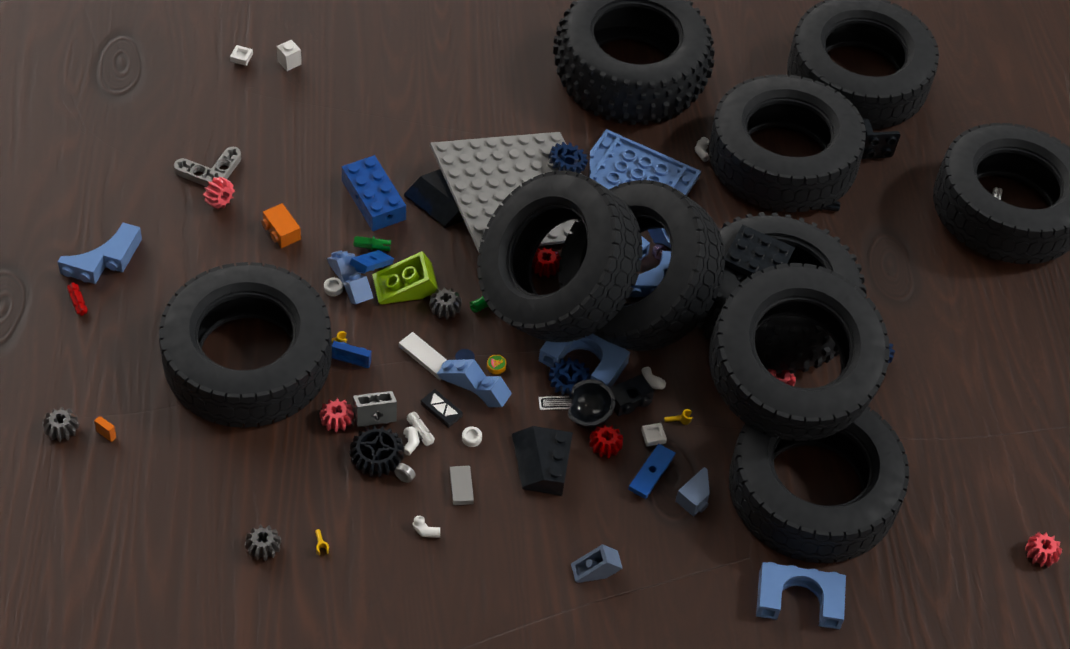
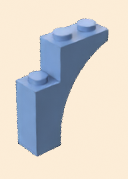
(113, 255)

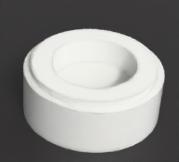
(333, 286)
(472, 436)

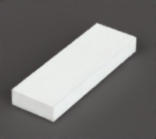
(422, 353)

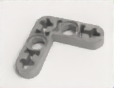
(183, 166)

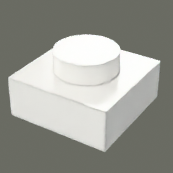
(241, 55)
(653, 434)

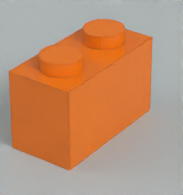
(281, 225)

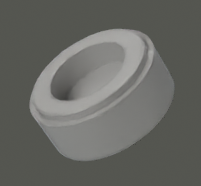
(404, 472)

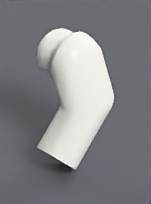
(701, 147)
(654, 381)
(413, 440)
(423, 530)

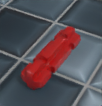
(77, 299)

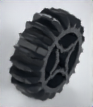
(366, 446)

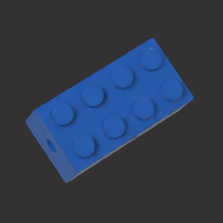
(373, 193)

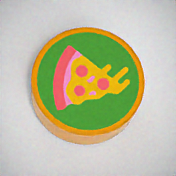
(496, 364)

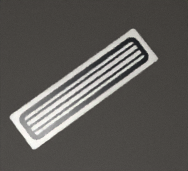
(555, 402)

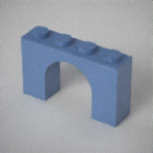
(612, 357)
(827, 587)

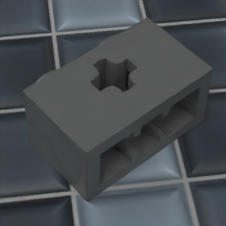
(375, 408)

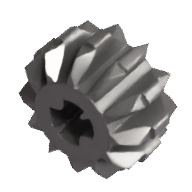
(445, 303)
(60, 424)
(262, 542)

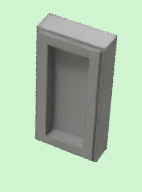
(461, 485)

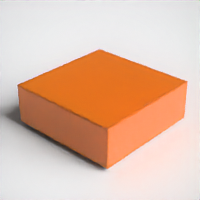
(105, 428)

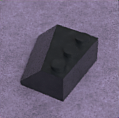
(435, 197)
(542, 458)

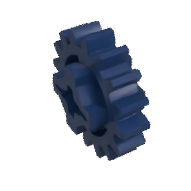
(567, 158)
(560, 376)

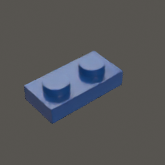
(351, 354)

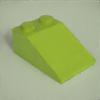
(406, 280)

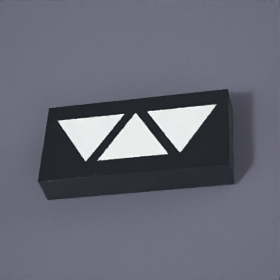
(441, 408)

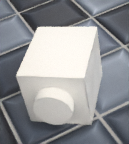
(289, 55)

